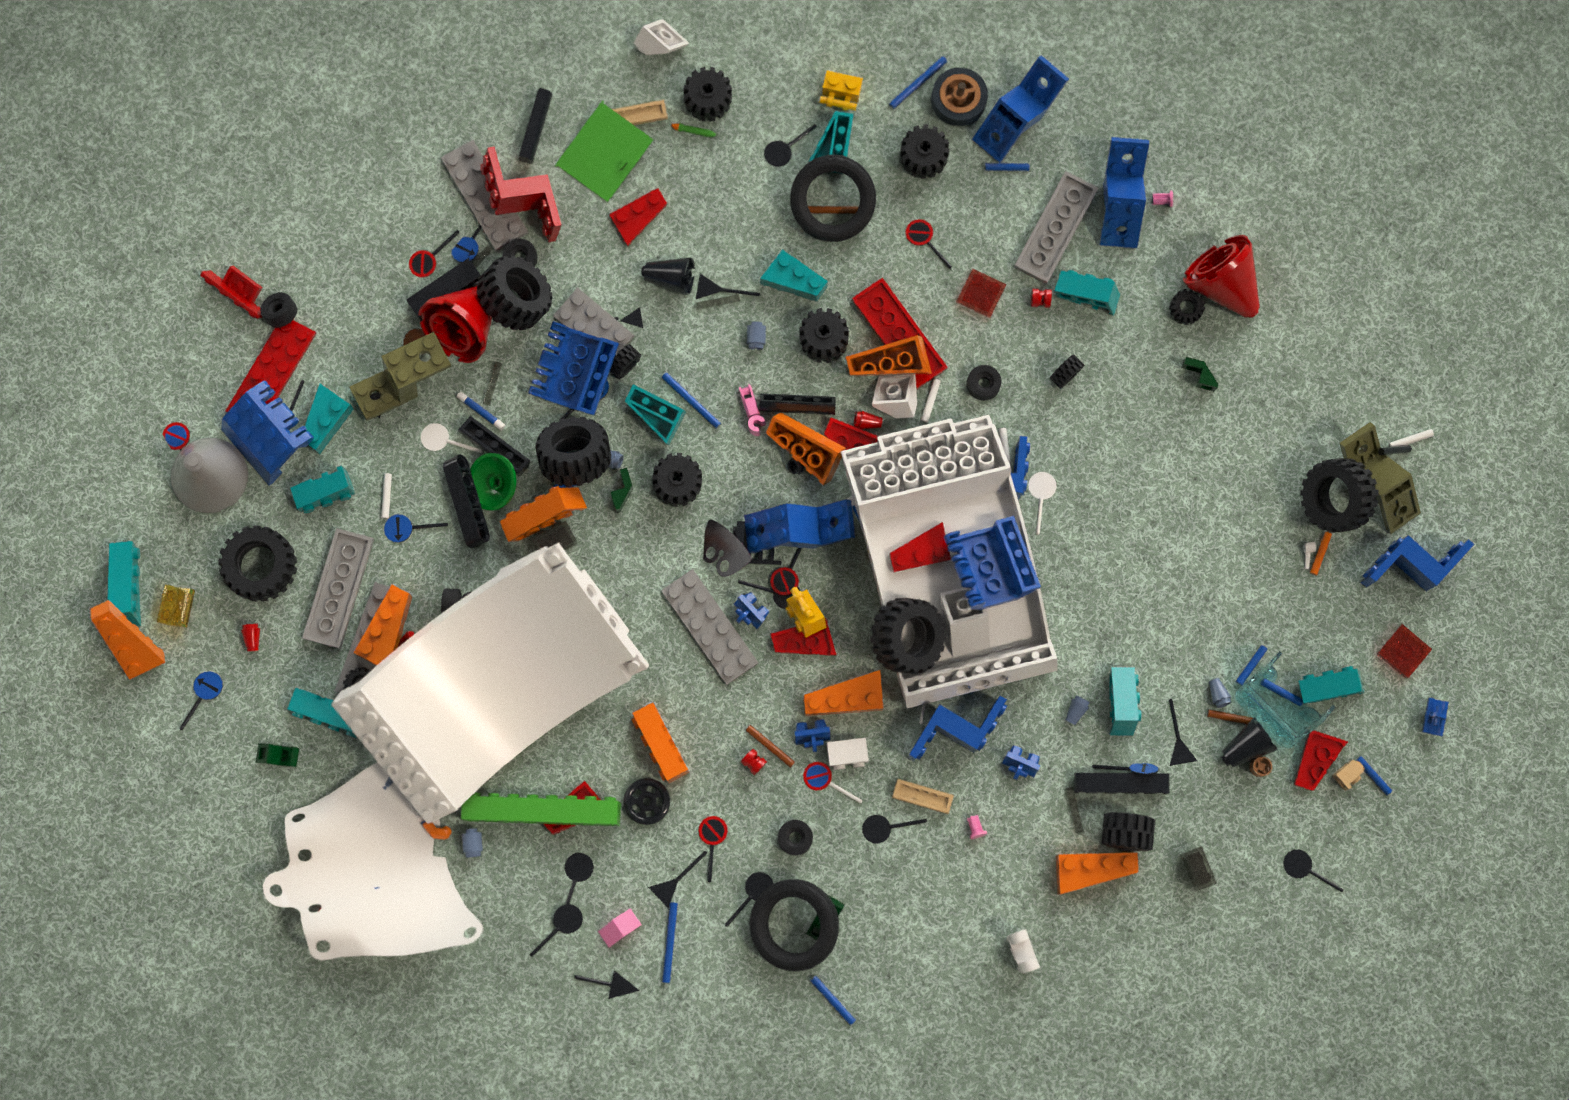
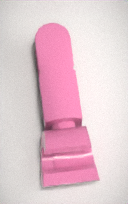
(751, 410)

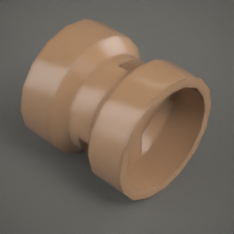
(1264, 766)

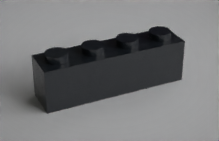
(458, 278)

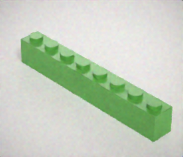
(542, 810)

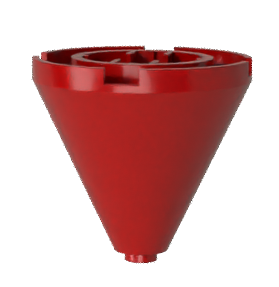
(1227, 276)
(458, 323)

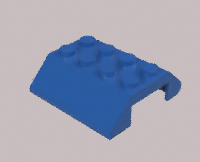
(575, 369)
(263, 431)
(993, 564)

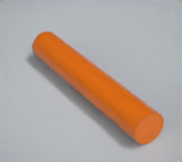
(1320, 554)

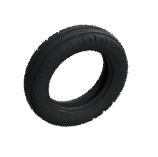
(799, 205)
(760, 925)

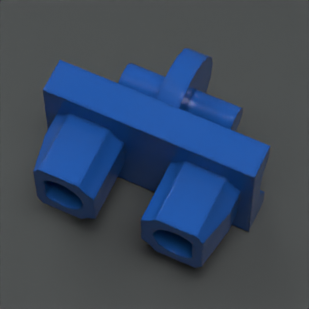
(748, 612)
(1435, 717)
(812, 737)
(1020, 765)

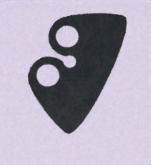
(722, 539)

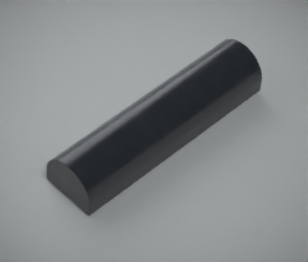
(535, 126)
(797, 404)
(493, 444)

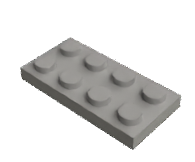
(585, 315)

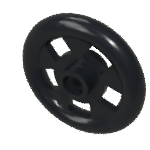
(630, 800)

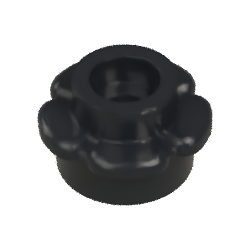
(795, 467)

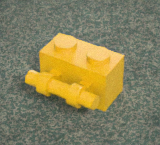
(841, 87)
(805, 612)

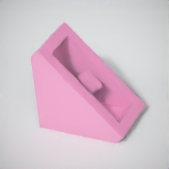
(619, 928)

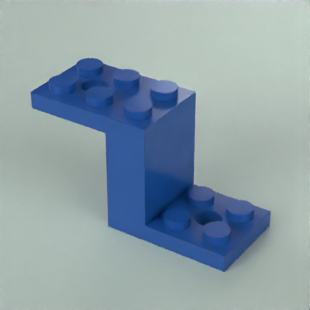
(1020, 108)
(1124, 192)
(1020, 466)
(799, 526)
(1416, 562)
(958, 729)

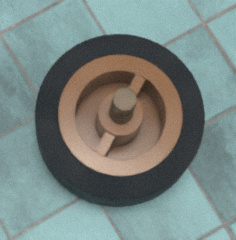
(959, 96)

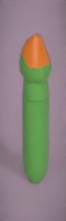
(693, 130)

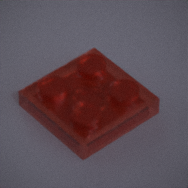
(981, 293)
(1404, 651)

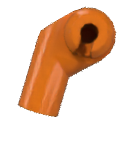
(437, 833)

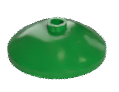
(486, 473)

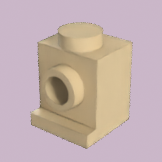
(1349, 774)

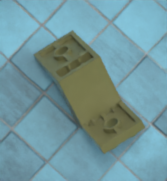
(400, 375)
(1393, 481)

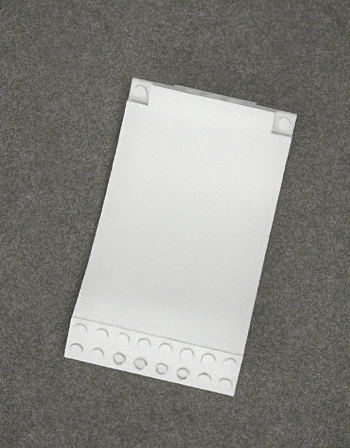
(965, 481)
(489, 679)

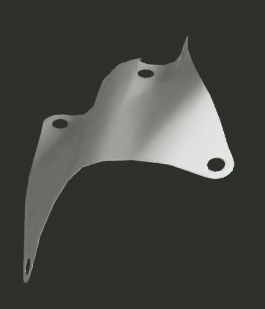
(363, 842)

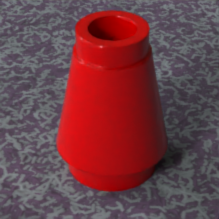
(865, 420)
(251, 636)

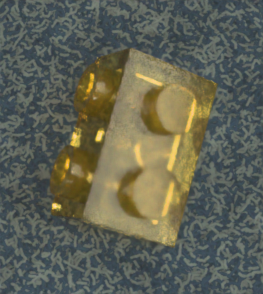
(175, 606)

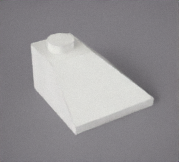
(659, 39)
(896, 395)

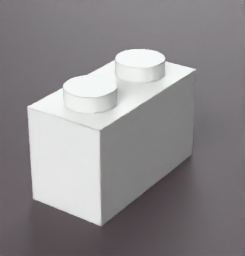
(847, 753)

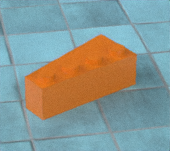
(896, 358)
(807, 446)
(542, 512)
(386, 627)
(127, 643)
(850, 696)
(659, 740)
(1085, 870)

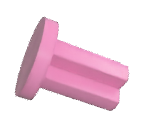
(1163, 198)
(976, 827)

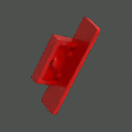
(238, 288)

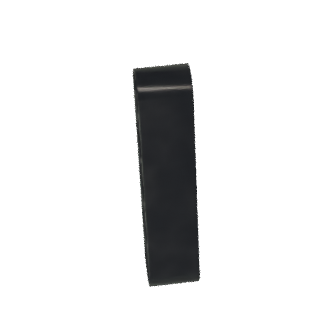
(466, 501)
(1121, 783)

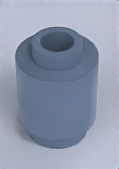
(756, 335)
(472, 843)

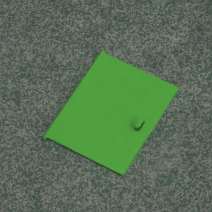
(603, 150)

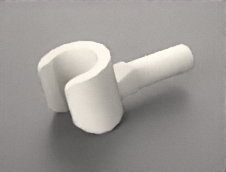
(1309, 548)

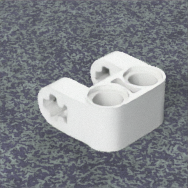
(1023, 951)

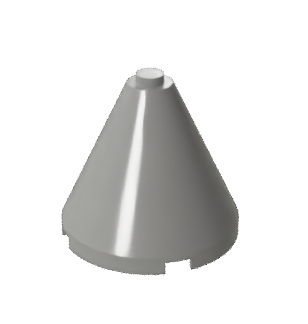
(209, 475)

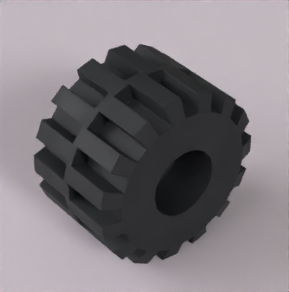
(709, 104)
(923, 162)
(824, 346)
(674, 491)
(1128, 831)

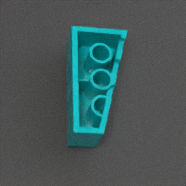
(124, 579)
(318, 710)

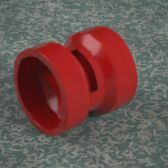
(1037, 300)
(753, 761)

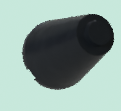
(671, 274)
(1248, 745)

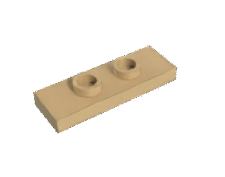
(644, 112)
(922, 796)

